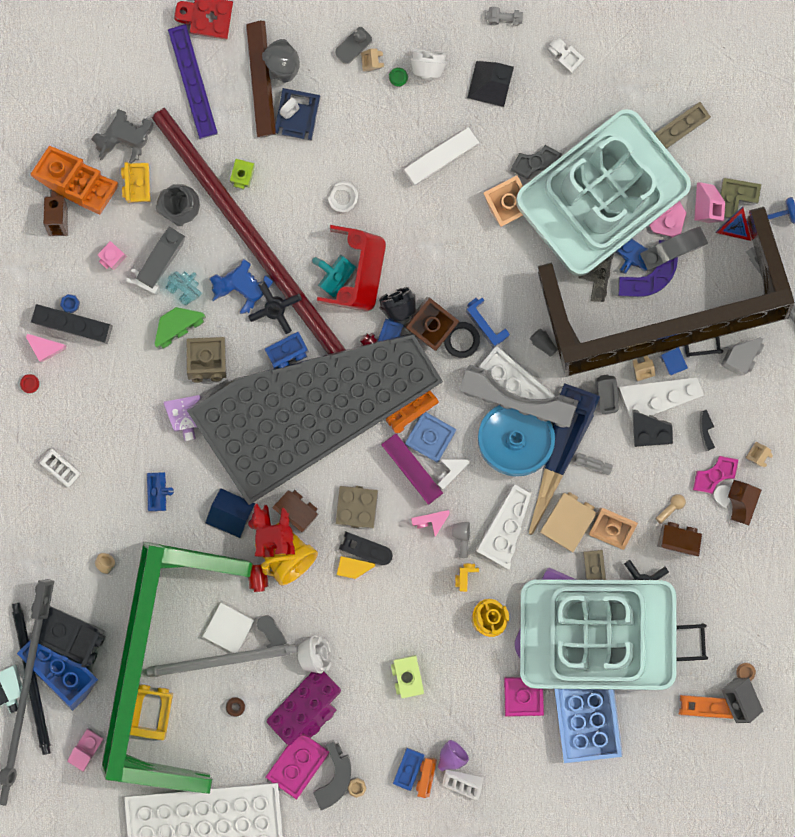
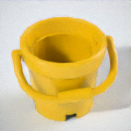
(290, 567)

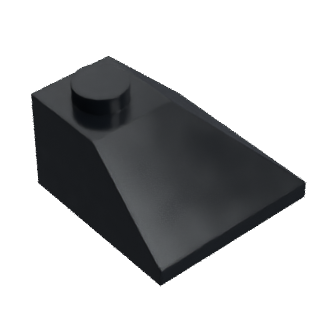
(490, 82)

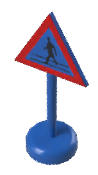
(738, 226)

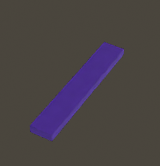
(192, 81)

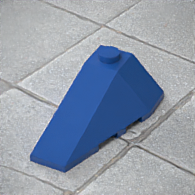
(61, 675)

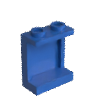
(482, 325)

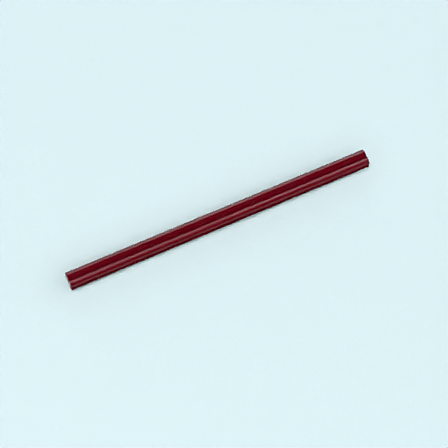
(246, 230)

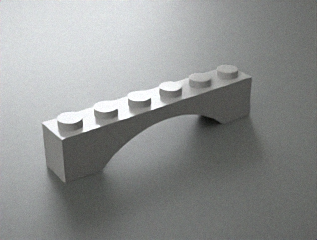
(481, 384)

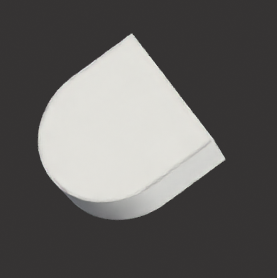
(289, 108)
(720, 495)

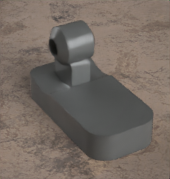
(353, 45)
(608, 394)

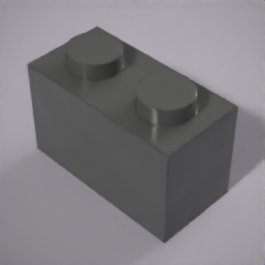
(742, 700)

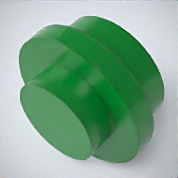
(398, 77)

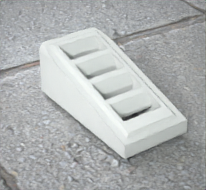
(47, 456)
(468, 786)

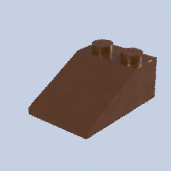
(300, 513)

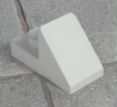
(455, 467)

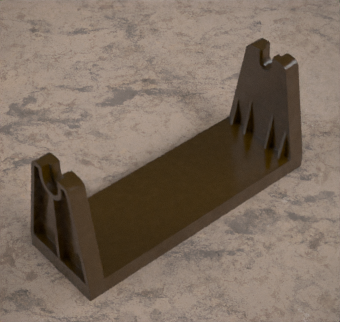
(681, 331)

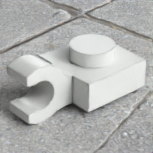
(155, 290)

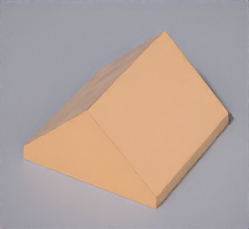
(502, 201)
(612, 528)

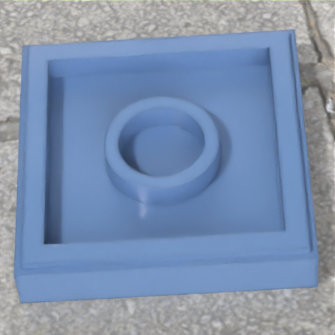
(430, 436)

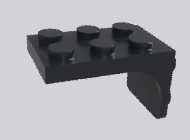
(71, 636)

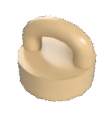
(104, 563)

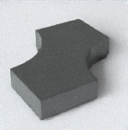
(527, 164)

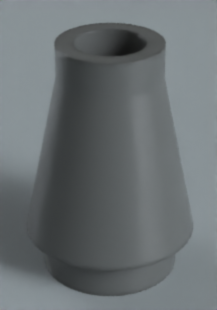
(543, 342)

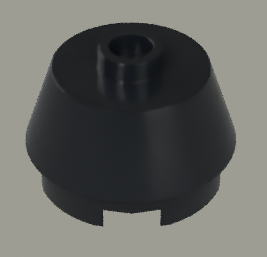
(398, 305)

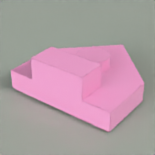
(670, 222)

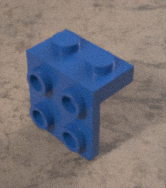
(287, 351)

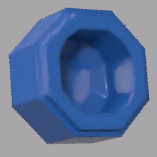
(70, 303)

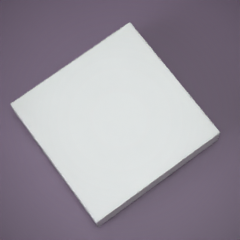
(228, 628)

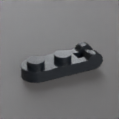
(366, 549)

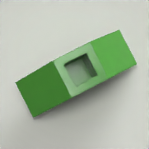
(176, 324)

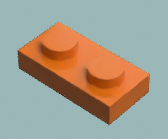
(425, 784)

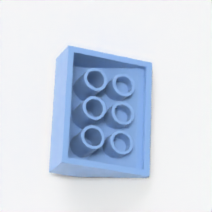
(588, 724)

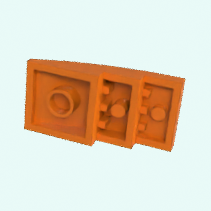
(74, 179)

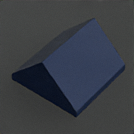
(229, 513)

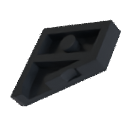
(650, 430)

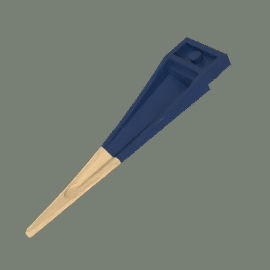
(565, 446)

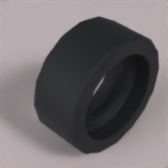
(476, 341)

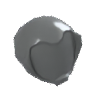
(281, 60)
(178, 204)

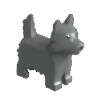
(124, 133)

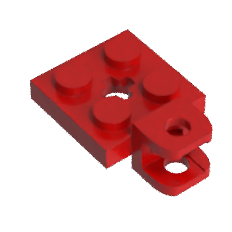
(196, 17)

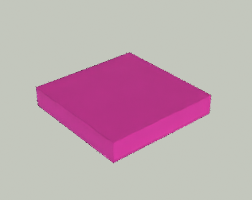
(522, 699)

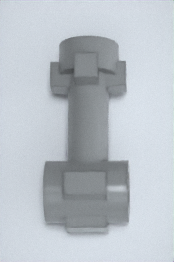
(495, 15)

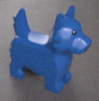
(243, 282)

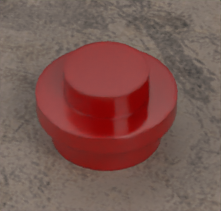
(29, 383)

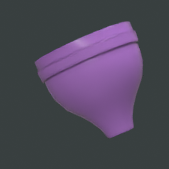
(452, 756)

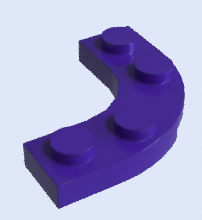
(649, 284)

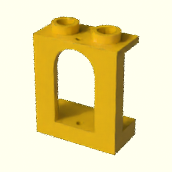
(161, 731)

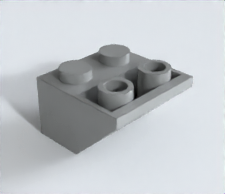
(740, 357)

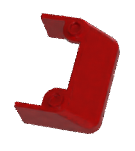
(365, 291)

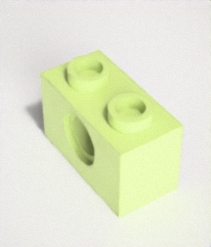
(411, 688)

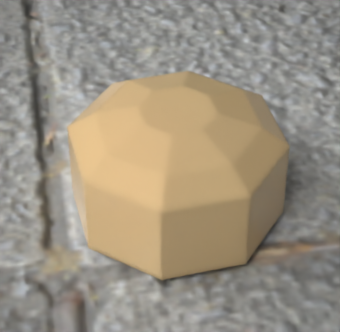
(357, 787)

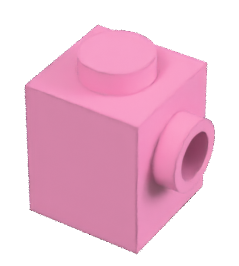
(111, 256)

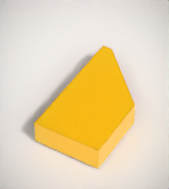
(353, 568)

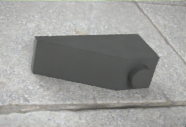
(161, 257)

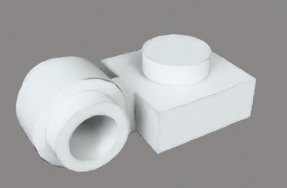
(570, 58)

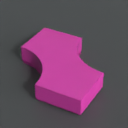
(723, 469)

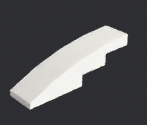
(441, 156)

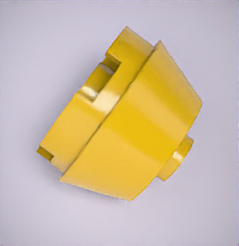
(490, 617)

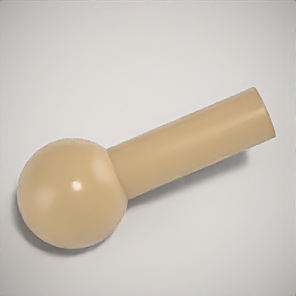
(677, 502)

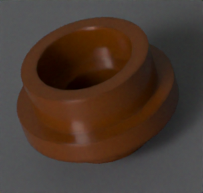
(231, 711)

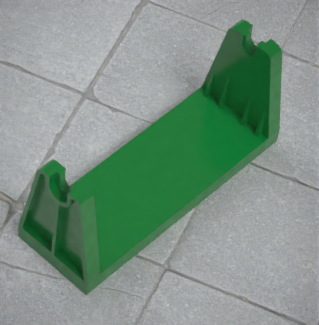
(116, 763)

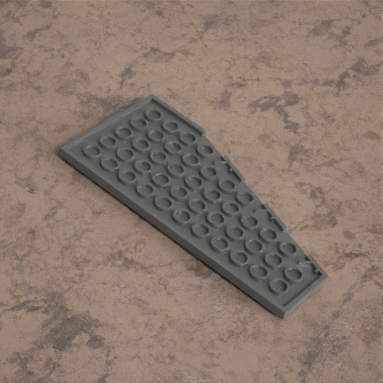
(295, 415)

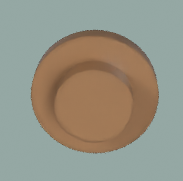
(746, 670)

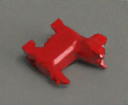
(271, 536)

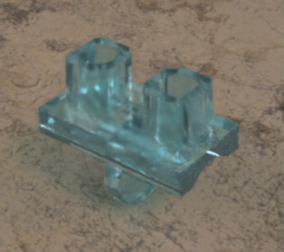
(186, 284)

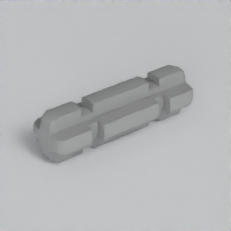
(593, 464)

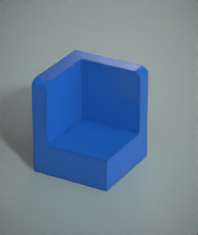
(674, 361)

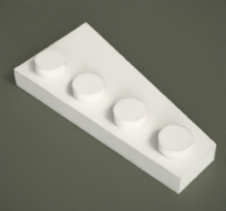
(513, 376)
(659, 396)
(505, 527)

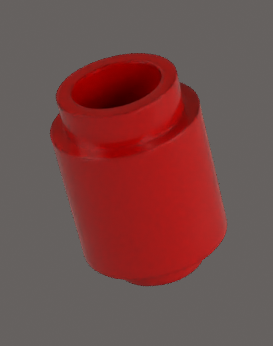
(257, 579)

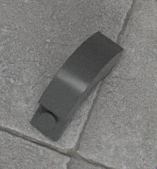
(674, 247)
(333, 791)

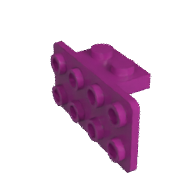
(305, 708)

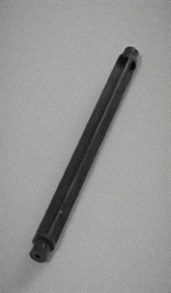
(34, 694)

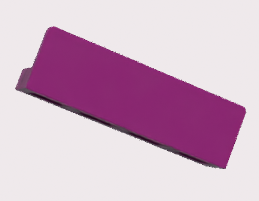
(412, 469)

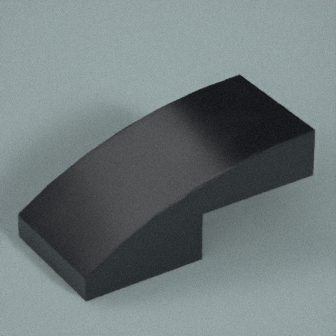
(705, 425)

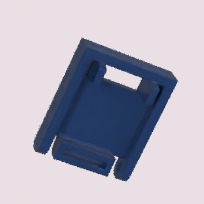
(303, 120)

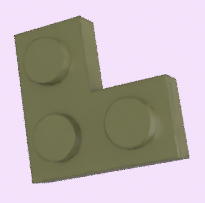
(735, 191)

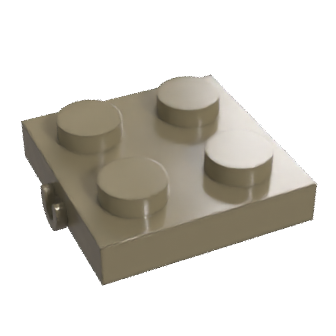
(356, 507)

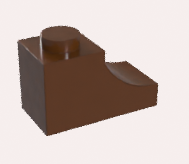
(744, 501)

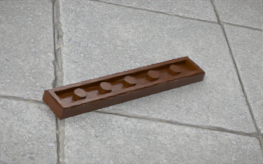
(260, 80)

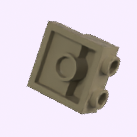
(206, 359)

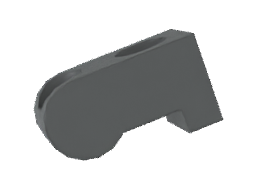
(268, 626)

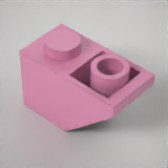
(709, 204)

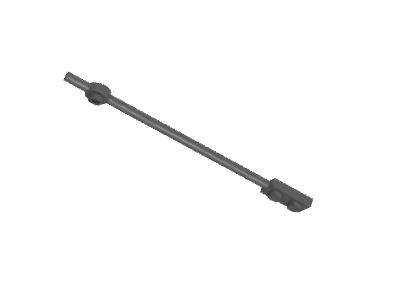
(40, 611)

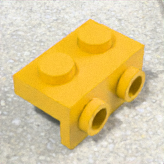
(136, 182)
(462, 579)

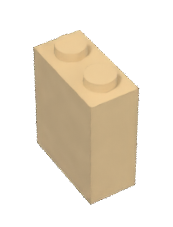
(568, 521)

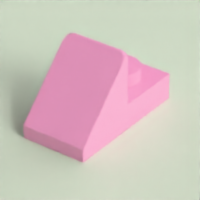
(436, 518)
(85, 749)

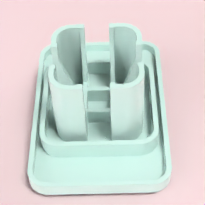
(603, 192)
(598, 634)

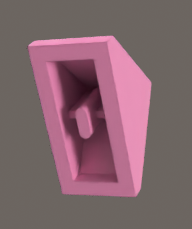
(44, 348)

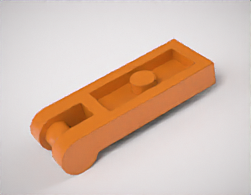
(411, 411)
(705, 707)

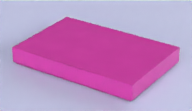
(297, 765)

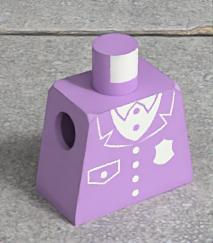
(180, 417)

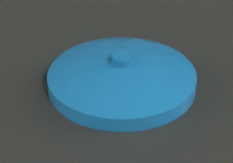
(515, 441)

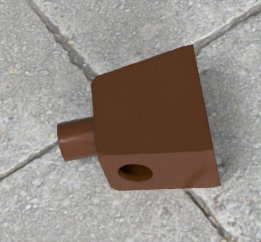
(55, 215)

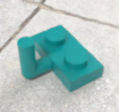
(336, 275)

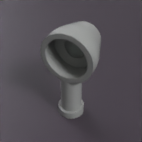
(462, 532)

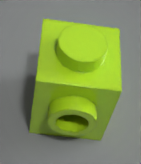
(242, 174)

